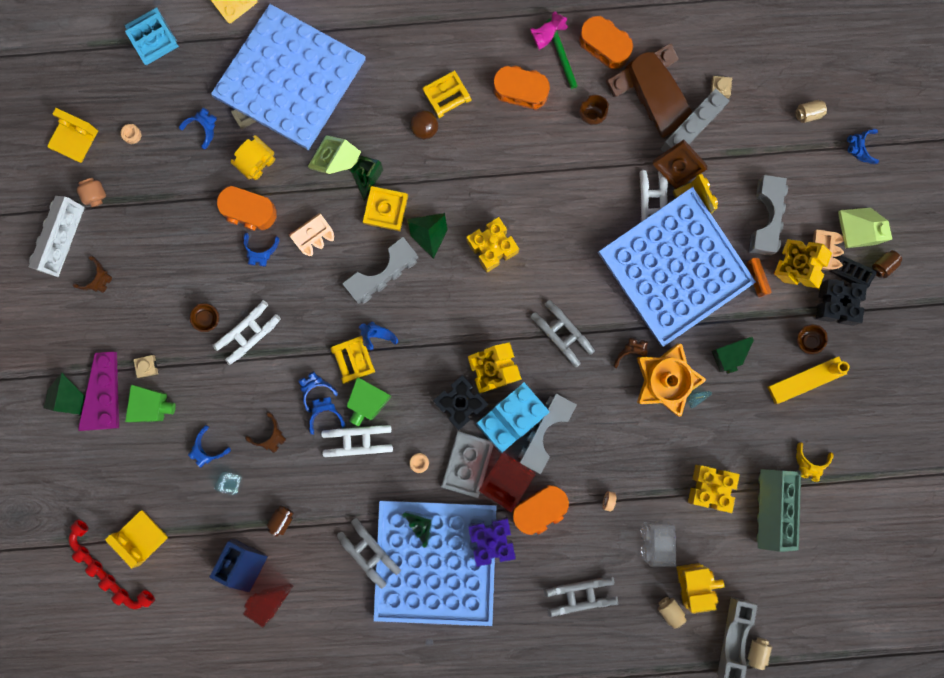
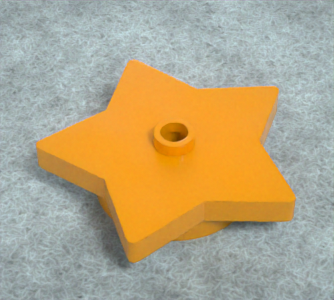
(680, 384)

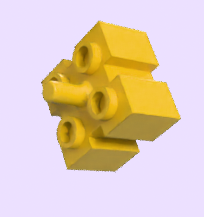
(492, 244)
(803, 263)
(494, 367)
(713, 488)
(697, 587)

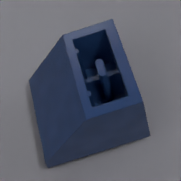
(238, 566)

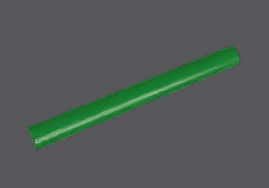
(563, 58)

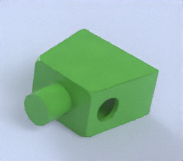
(366, 401)
(147, 405)

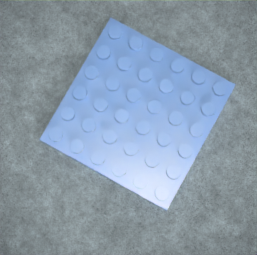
(288, 76)
(676, 267)
(434, 581)

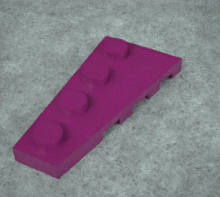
(101, 399)

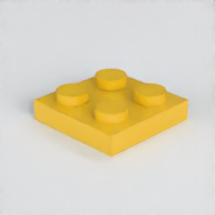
(385, 208)

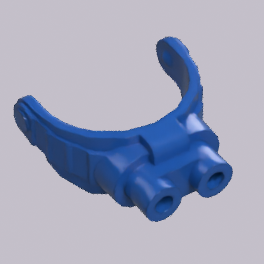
(207, 122)
(858, 148)
(260, 258)
(374, 330)
(311, 382)
(319, 407)
(198, 452)

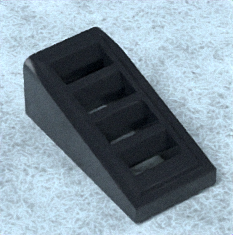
(863, 270)

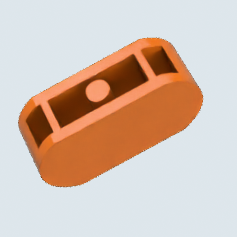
(606, 42)
(521, 87)
(246, 208)
(540, 510)

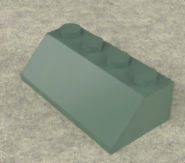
(779, 510)

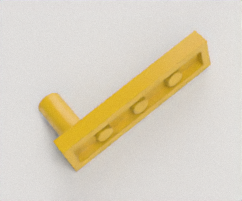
(808, 379)

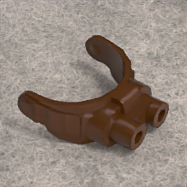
(100, 280)
(633, 347)
(276, 438)

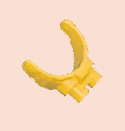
(808, 469)

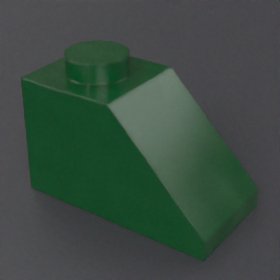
(732, 355)

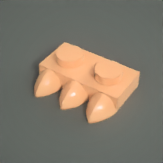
(312, 233)
(829, 239)

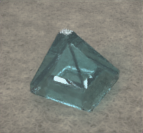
(696, 399)
(228, 483)

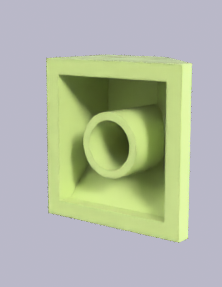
(334, 156)
(863, 227)

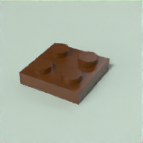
(679, 164)

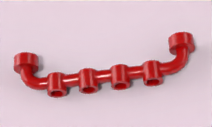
(94, 568)

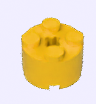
(253, 157)

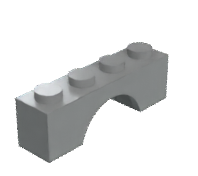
(697, 120)
(771, 193)
(363, 286)
(535, 455)
(739, 621)

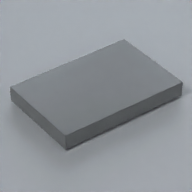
(467, 464)

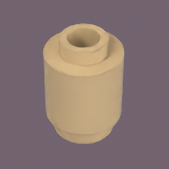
(811, 111)
(671, 612)
(759, 653)

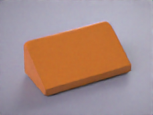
(756, 270)

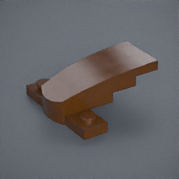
(654, 88)

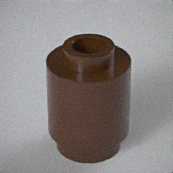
(887, 264)
(280, 521)

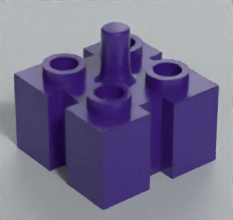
(491, 541)

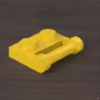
(443, 89)
(358, 356)

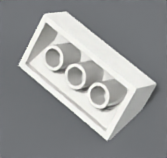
(56, 236)

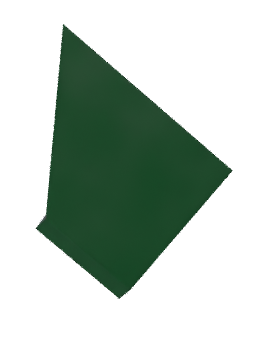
(366, 174)
(428, 231)
(64, 397)
(420, 524)

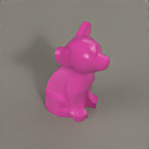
(544, 34)

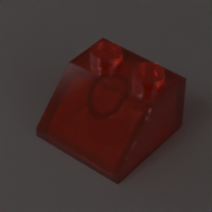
(264, 605)

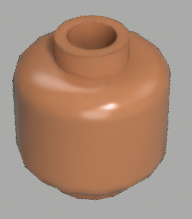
(91, 192)

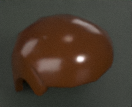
(594, 110)
(424, 125)
(204, 317)
(812, 339)

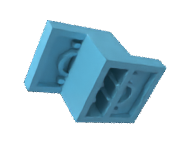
(151, 36)
(512, 417)

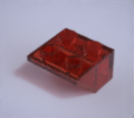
(507, 482)

